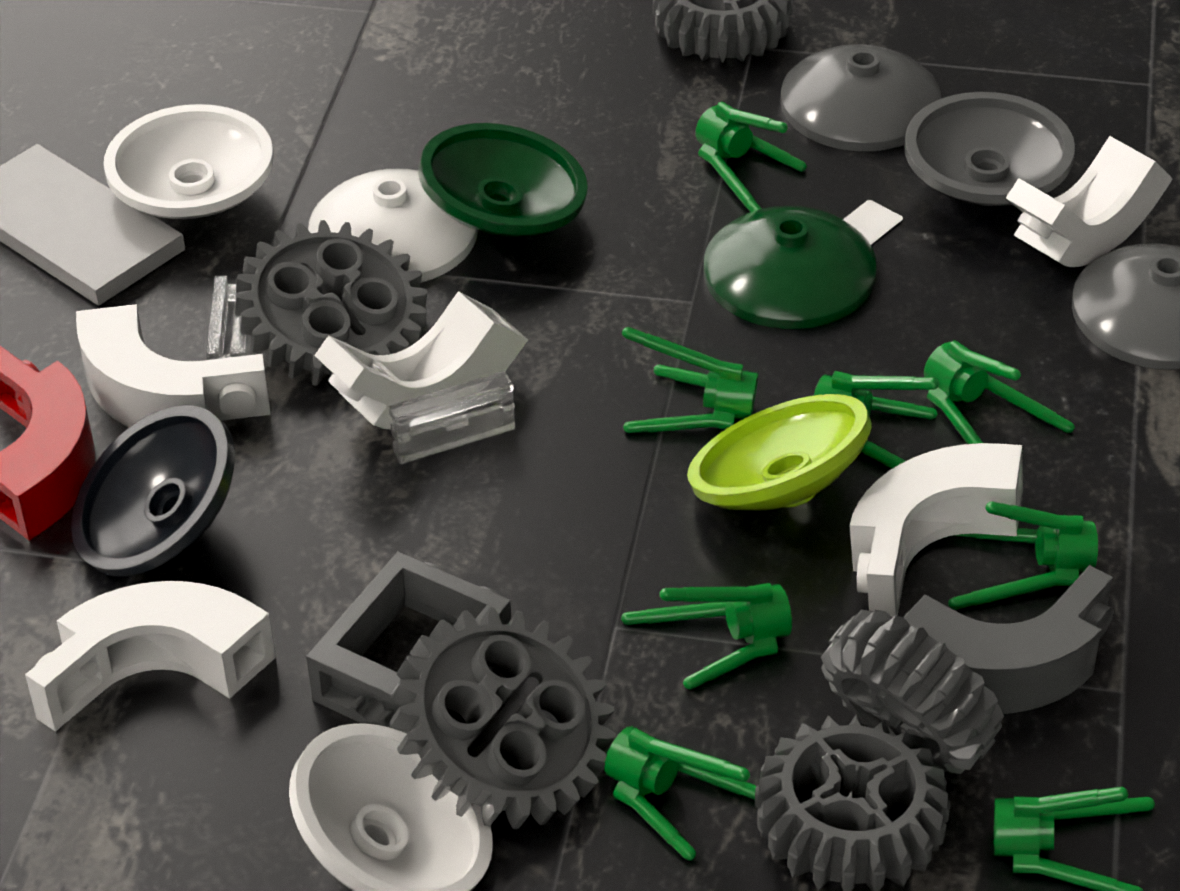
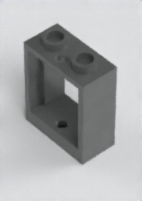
(362, 687)

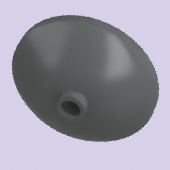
(857, 96)
(986, 141)
(1132, 304)

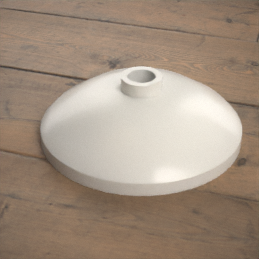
(188, 161)
(397, 210)
(379, 823)

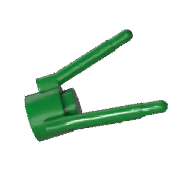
(727, 134)
(964, 378)
(726, 385)
(854, 386)
(1060, 542)
(752, 613)
(650, 765)
(1027, 826)

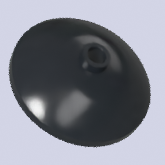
(153, 491)

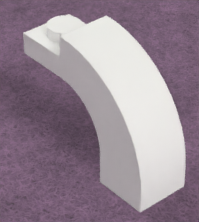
(1094, 212)
(459, 348)
(136, 382)
(927, 501)
(148, 629)

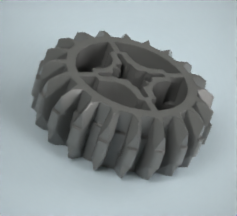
(722, 26)
(916, 685)
(846, 825)

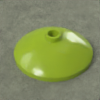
(781, 453)

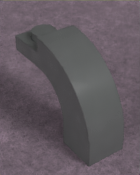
(1031, 659)

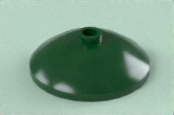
(502, 179)
(790, 267)

